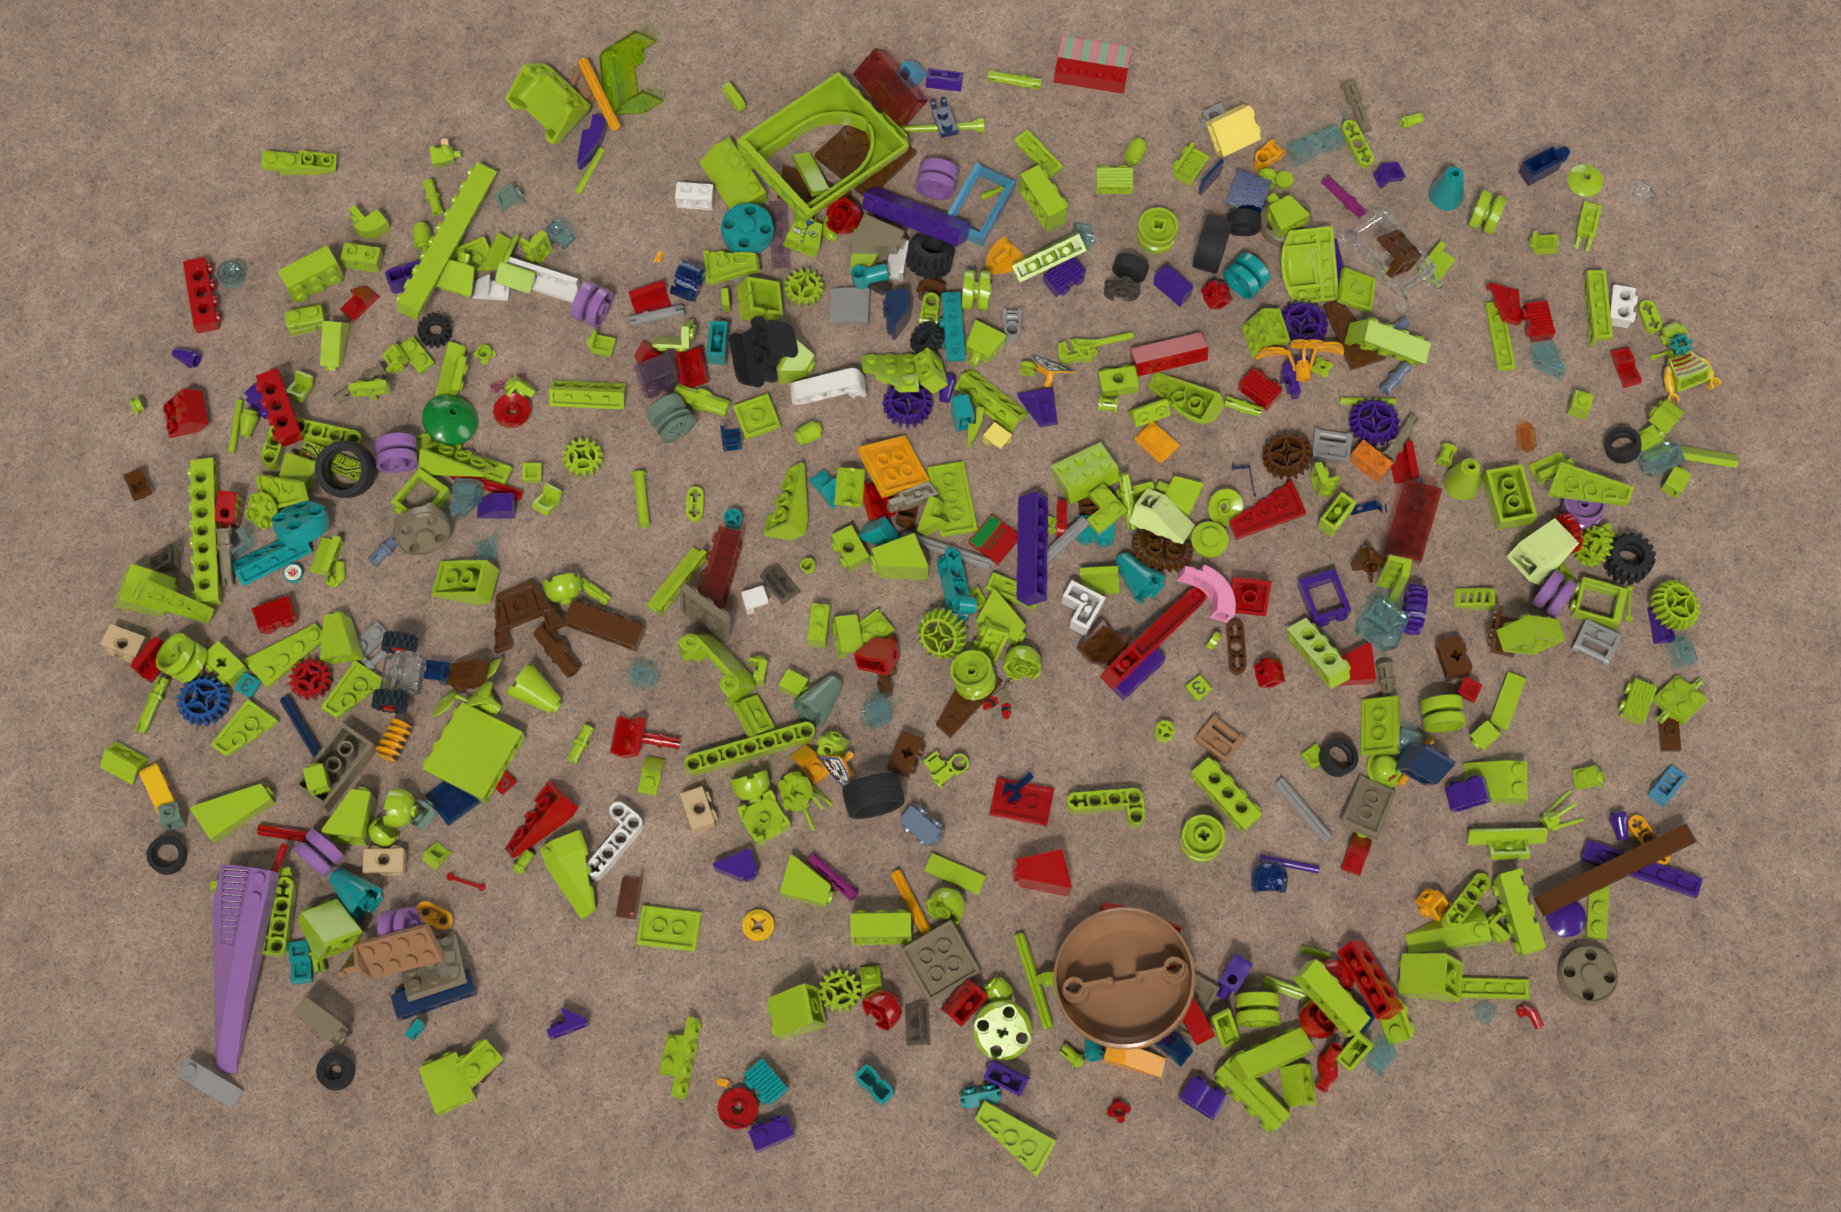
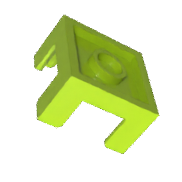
(764, 819)

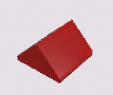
(1251, 595)

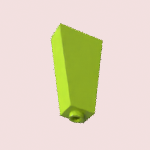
(232, 810)

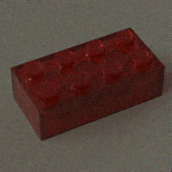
(890, 87)
(1412, 520)
(721, 565)

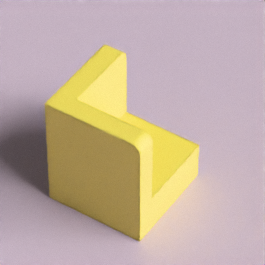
(997, 436)

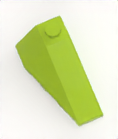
(1188, 399)
(451, 461)
(791, 512)
(1434, 937)

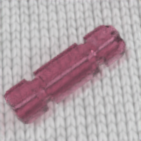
(496, 387)

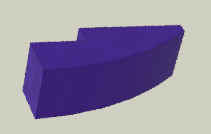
(591, 140)

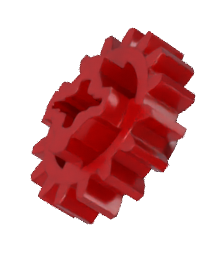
(1572, 527)
(317, 678)

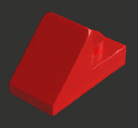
(360, 301)
(1356, 855)

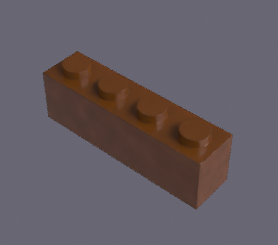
(604, 625)

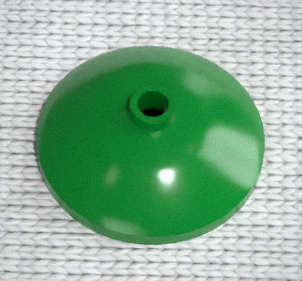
(446, 427)

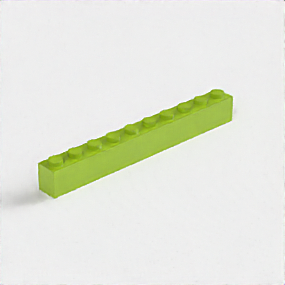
(446, 241)

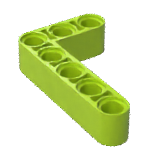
(309, 431)

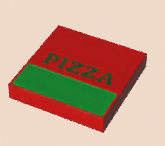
(994, 539)

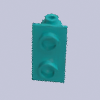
(972, 1095)

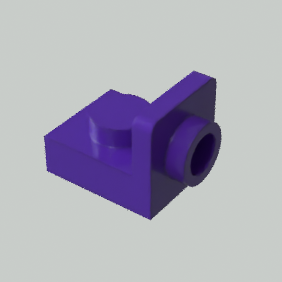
(1388, 173)

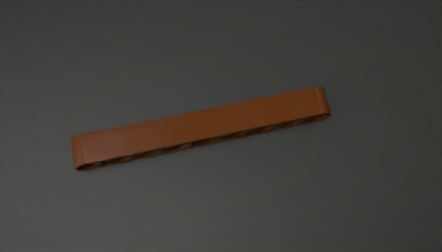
(1615, 870)

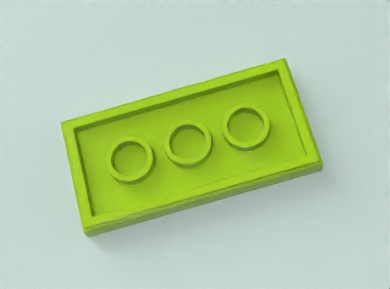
(954, 491)

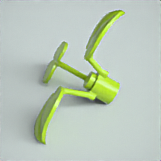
(481, 698)

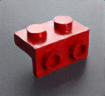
(691, 367)
(145, 662)

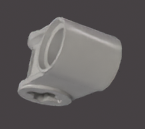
(1012, 322)

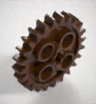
(1149, 548)

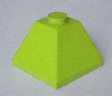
(798, 367)

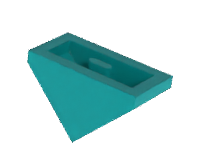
(878, 532)

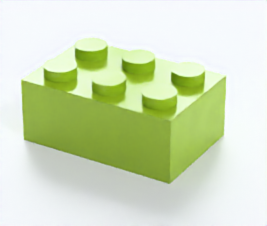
(1043, 198)
(311, 274)
(1084, 472)
(1509, 497)
(1530, 634)
(880, 928)

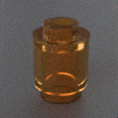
(1526, 437)

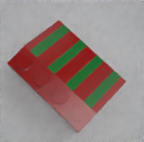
(1092, 64)

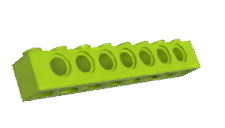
(199, 469)

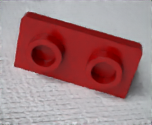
(874, 504)
(627, 737)

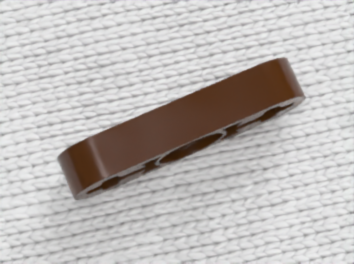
(1230, 634)

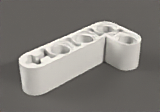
(829, 385)
(611, 844)

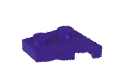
(1040, 406)

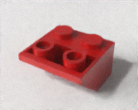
(185, 413)

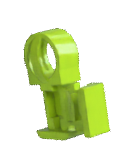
(941, 771)

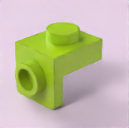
(1544, 243)
(600, 344)
(395, 359)
(301, 387)
(1651, 437)
(547, 500)
(1588, 777)
(1497, 933)
(870, 979)

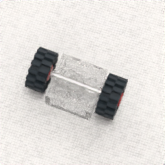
(401, 673)

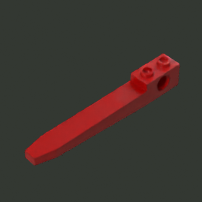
(1153, 638)

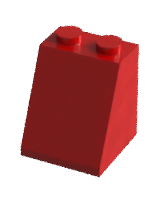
(1043, 873)

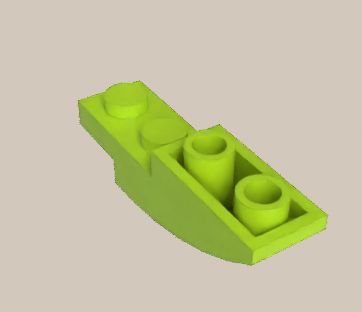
(299, 164)

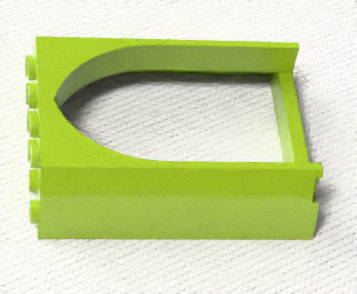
(826, 104)

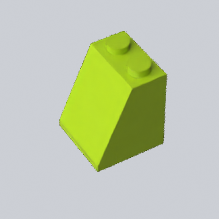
(900, 559)
(130, 582)
(352, 818)
(328, 929)
(1430, 977)
(796, 1011)

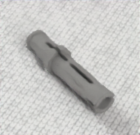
(656, 315)

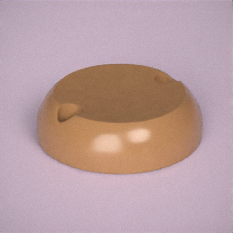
(1123, 978)

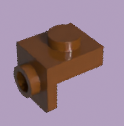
(930, 285)
(137, 484)
(907, 518)
(884, 685)

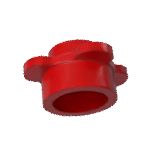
(1117, 1104)

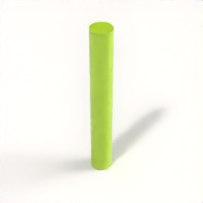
(589, 171)
(1354, 400)
(235, 426)

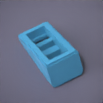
(1660, 795)

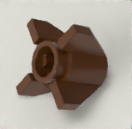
(1368, 561)

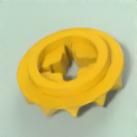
(748, 925)

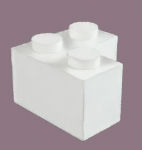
(1085, 603)

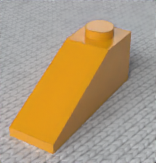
(1135, 1060)

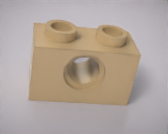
(116, 637)
(693, 799)
(395, 867)

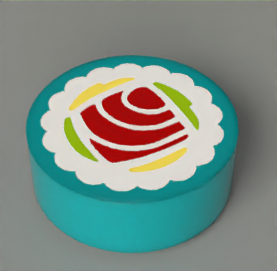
(293, 573)

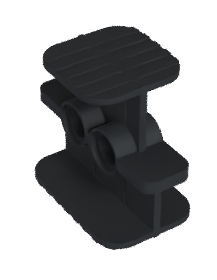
(760, 349)

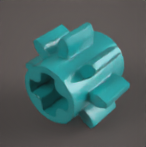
(1681, 350)

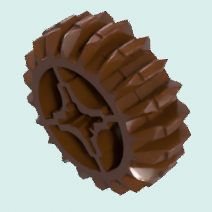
(1272, 454)

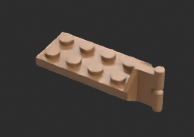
(393, 953)

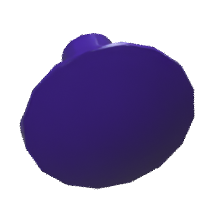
(1568, 920)

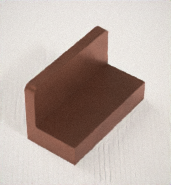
(629, 897)

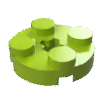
(792, 800)

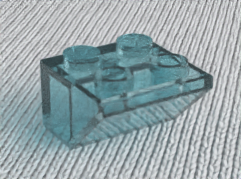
(1382, 624)

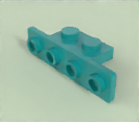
(952, 327)

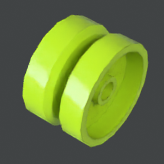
(1485, 211)
(1157, 230)
(976, 290)
(181, 658)
(973, 675)
(1443, 713)
(1191, 838)
(1257, 1009)

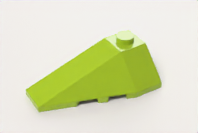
(568, 867)

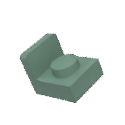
(509, 196)
(425, 815)
(171, 817)

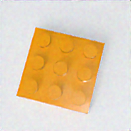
(892, 465)

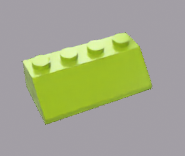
(729, 177)

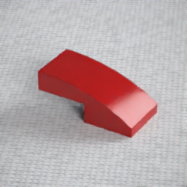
(1625, 367)

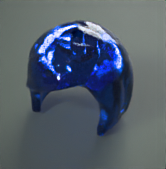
(1269, 876)

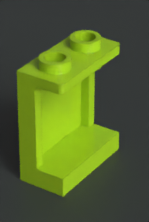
(445, 1084)

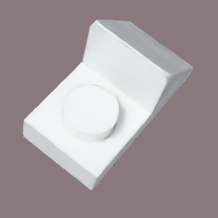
(488, 289)

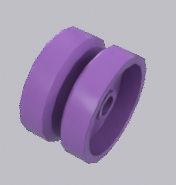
(936, 178)
(591, 304)
(396, 453)
(1586, 512)
(1554, 593)
(320, 850)
(396, 920)

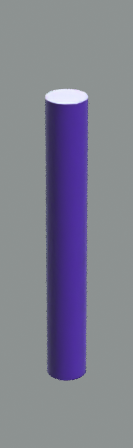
(1293, 864)

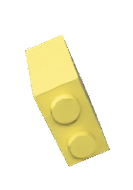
(1233, 130)

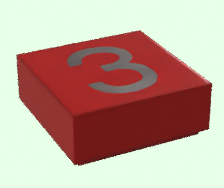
(505, 783)

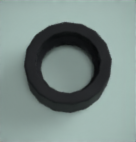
(1244, 222)
(1131, 266)
(1623, 457)
(1350, 751)
(177, 865)

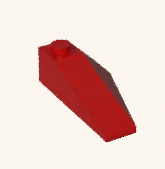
(549, 814)

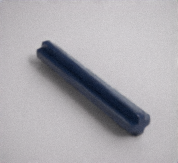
(300, 725)

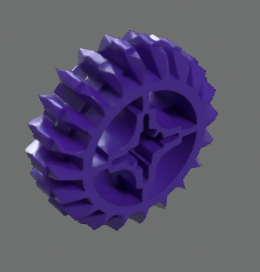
(1319, 328)
(891, 403)
(1359, 424)
(1415, 605)

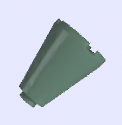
(818, 701)

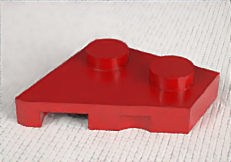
(1507, 303)

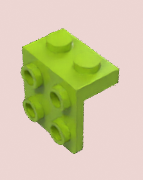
(682, 343)

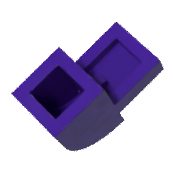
(1289, 377)

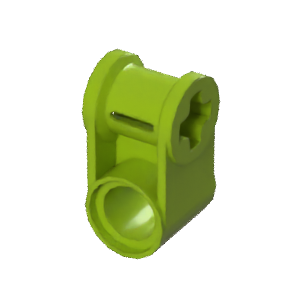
(930, 313)

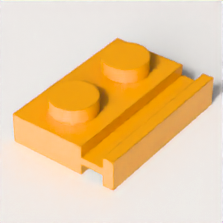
(1156, 442)

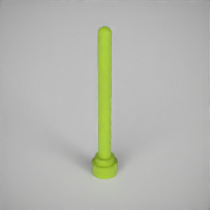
(977, 125)

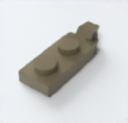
(912, 497)

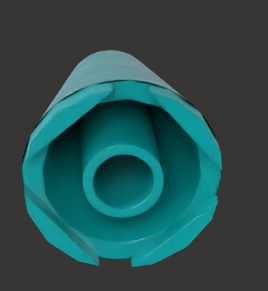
(1448, 190)
(1138, 578)
(356, 893)

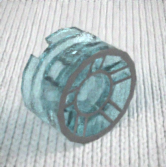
(231, 267)

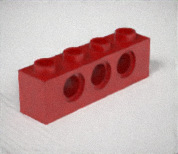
(193, 271)
(291, 431)
(1370, 980)

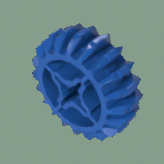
(210, 696)

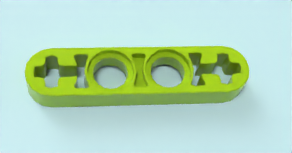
(1464, 900)

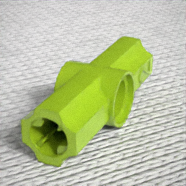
(703, 400)

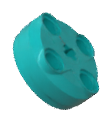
(747, 228)
(300, 523)

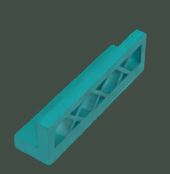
(267, 560)

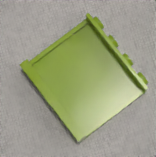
(473, 752)

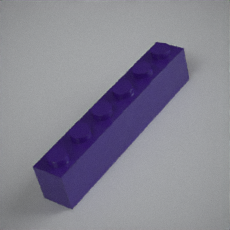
(916, 216)
(1032, 548)

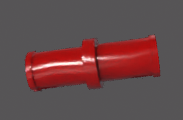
(661, 740)

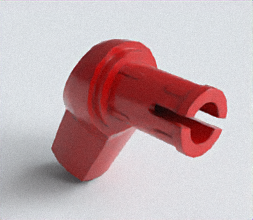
(1328, 1067)

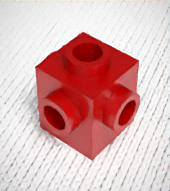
(1216, 294)
(1269, 673)

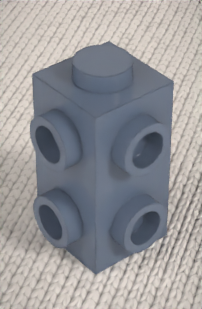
(926, 829)

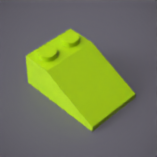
(466, 581)
(1504, 780)

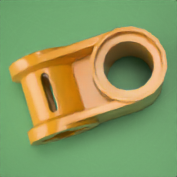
(1270, 154)

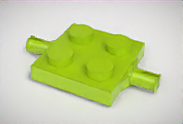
(1680, 700)

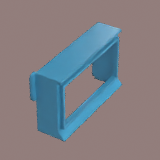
(1009, 186)

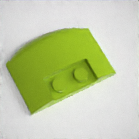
(1310, 265)

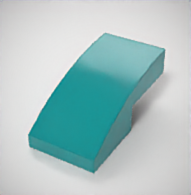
(300, 962)

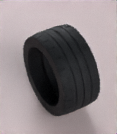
(1212, 244)
(323, 469)
(873, 795)

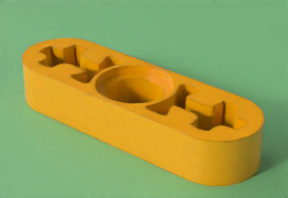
(1643, 825)

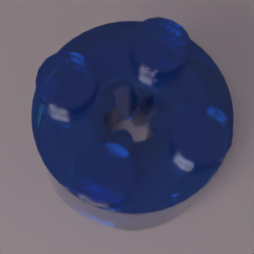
(687, 281)

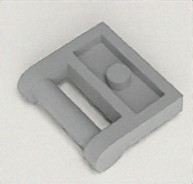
(1331, 450)
(1598, 636)
(369, 643)

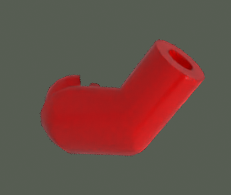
(1532, 1013)

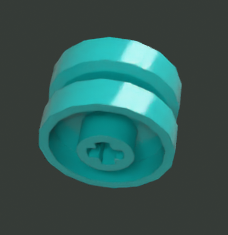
(1246, 276)

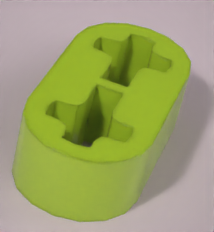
(733, 97)
(1646, 318)
(699, 504)

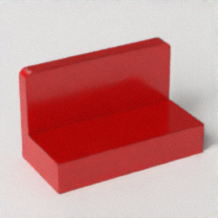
(649, 297)
(1405, 464)

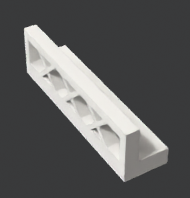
(550, 281)

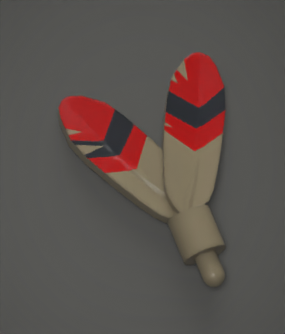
(1001, 696)

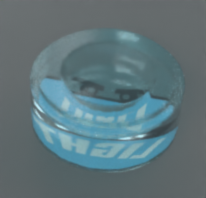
(1484, 1013)

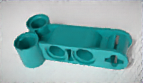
(955, 585)

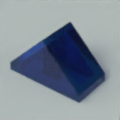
(1175, 1048)

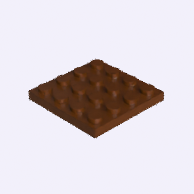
(848, 151)

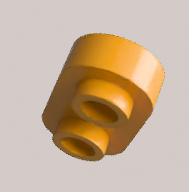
(435, 915)

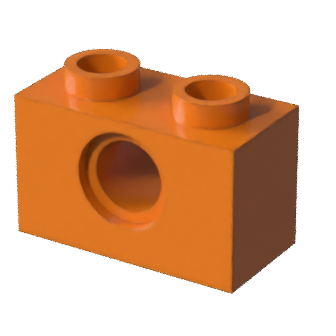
(1370, 461)

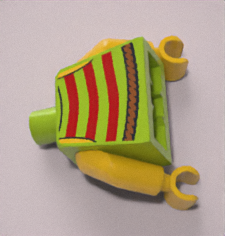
(1687, 372)

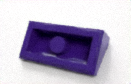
(944, 79)
(1659, 632)

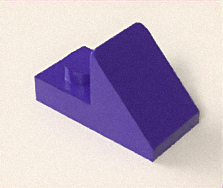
(572, 1023)

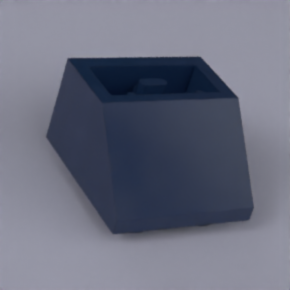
(896, 311)
(1424, 764)

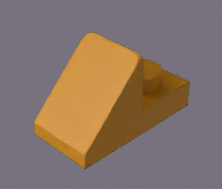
(810, 765)

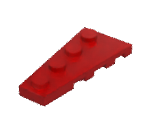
(1272, 511)

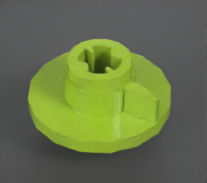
(1209, 539)

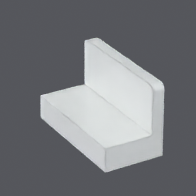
(897, 264)

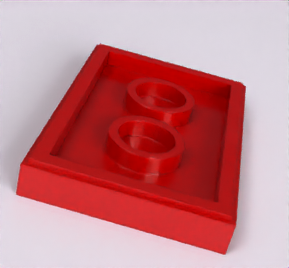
(1031, 809)

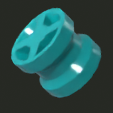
(731, 515)

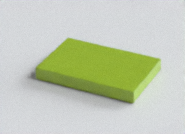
(1380, 726)
(668, 928)

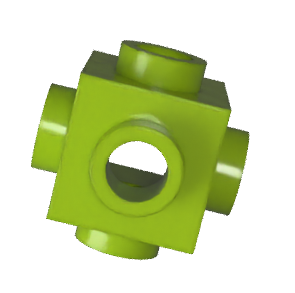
(832, 744)

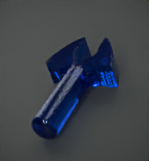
(1016, 787)

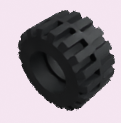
(929, 256)
(1640, 549)

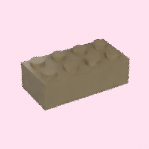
(344, 759)

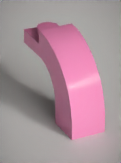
(1215, 587)

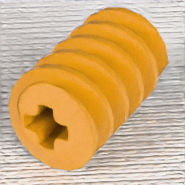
(392, 740)

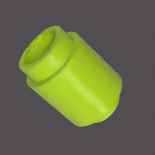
(1135, 151)
(421, 236)
(808, 433)

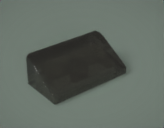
(779, 583)
(917, 1024)

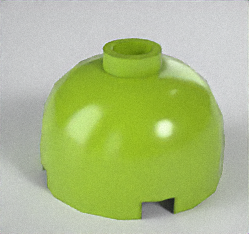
(563, 588)
(1022, 662)
(751, 786)
(400, 808)
(943, 903)

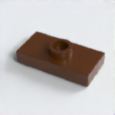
(1669, 735)

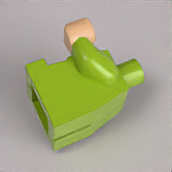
(444, 155)

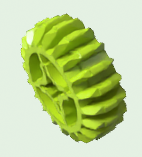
(1663, 602)
(936, 638)

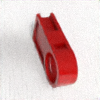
(1061, 517)

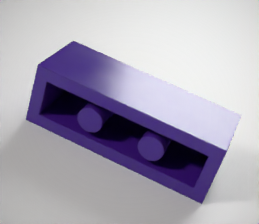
(1140, 674)

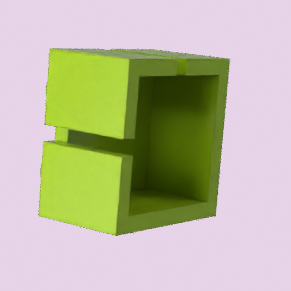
(759, 299)

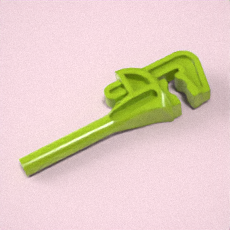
(1085, 349)

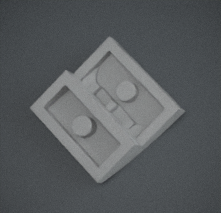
(849, 306)

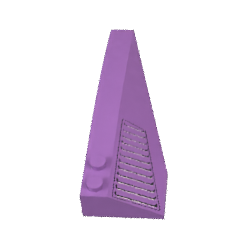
(239, 929)

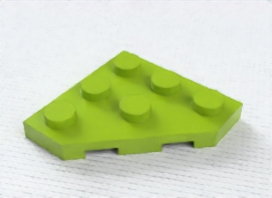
(893, 370)

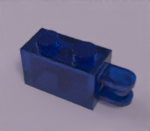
(1543, 164)

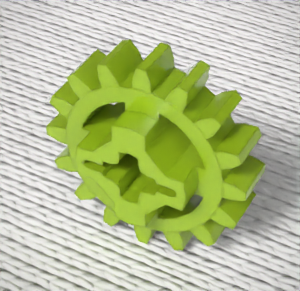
(809, 293)
(582, 449)
(1594, 547)
(848, 994)

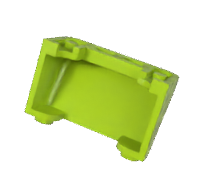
(548, 100)
(737, 681)

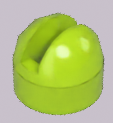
(805, 564)

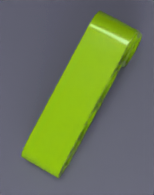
(1106, 806)
(278, 917)

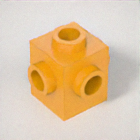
(1432, 904)

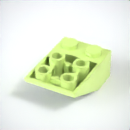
(1161, 516)
(1543, 551)

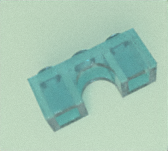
(1326, 140)

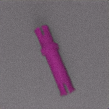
(1348, 201)
(832, 877)

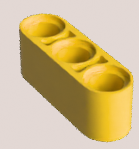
(156, 786)

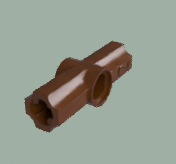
(556, 651)

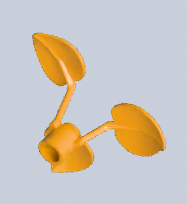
(1303, 368)

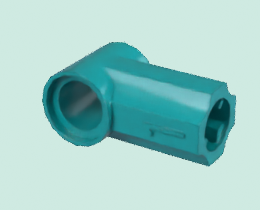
(863, 276)

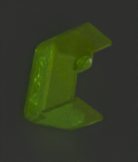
(619, 75)

